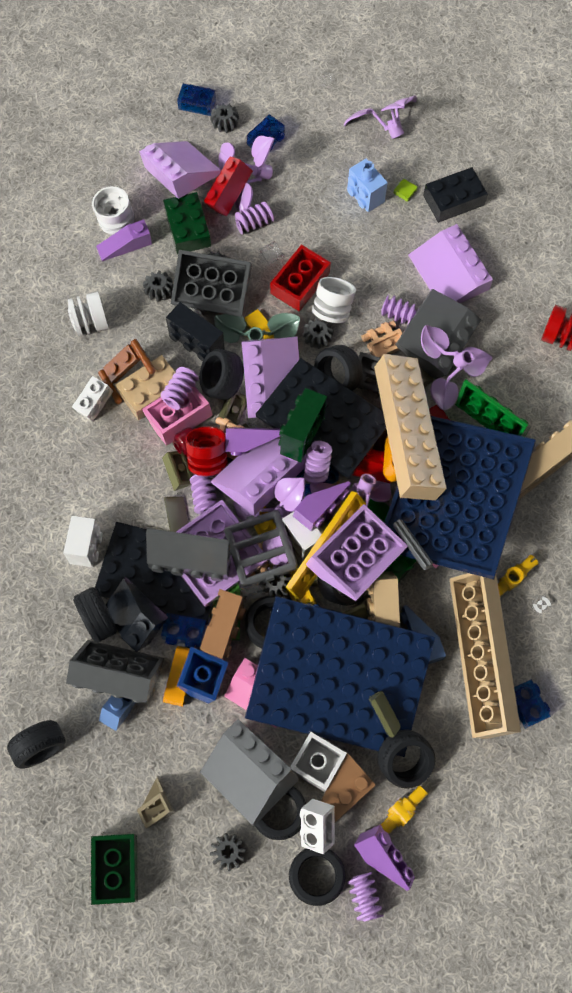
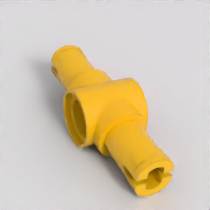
(520, 571)
(403, 810)

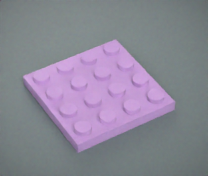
(212, 524)

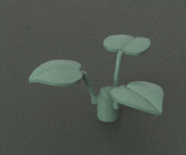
(281, 326)

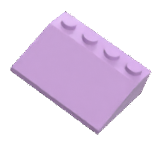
(178, 166)
(451, 265)
(265, 366)
(254, 474)
(356, 553)

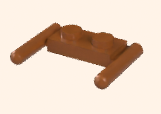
(122, 363)

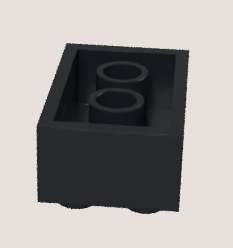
(455, 194)
(193, 331)

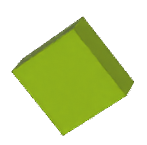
(405, 189)

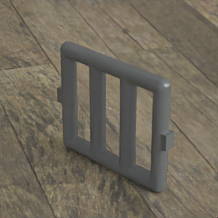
(285, 549)

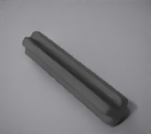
(413, 545)

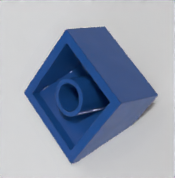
(202, 675)

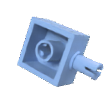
(367, 185)

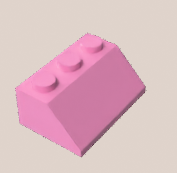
(169, 421)
(242, 683)

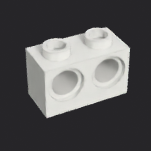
(92, 398)
(317, 826)

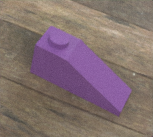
(125, 240)
(245, 439)

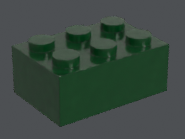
(187, 223)
(302, 424)
(114, 869)

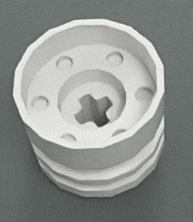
(112, 209)
(334, 299)
(87, 313)

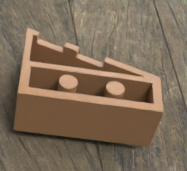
(223, 625)
(347, 787)

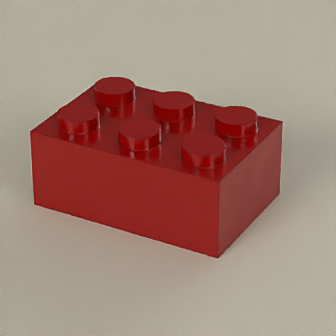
(299, 277)

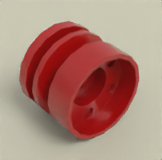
(558, 327)
(206, 451)

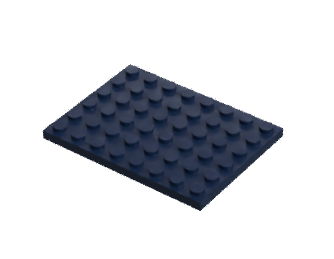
(474, 514)
(325, 667)

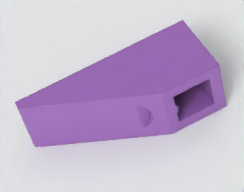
(316, 505)
(382, 855)

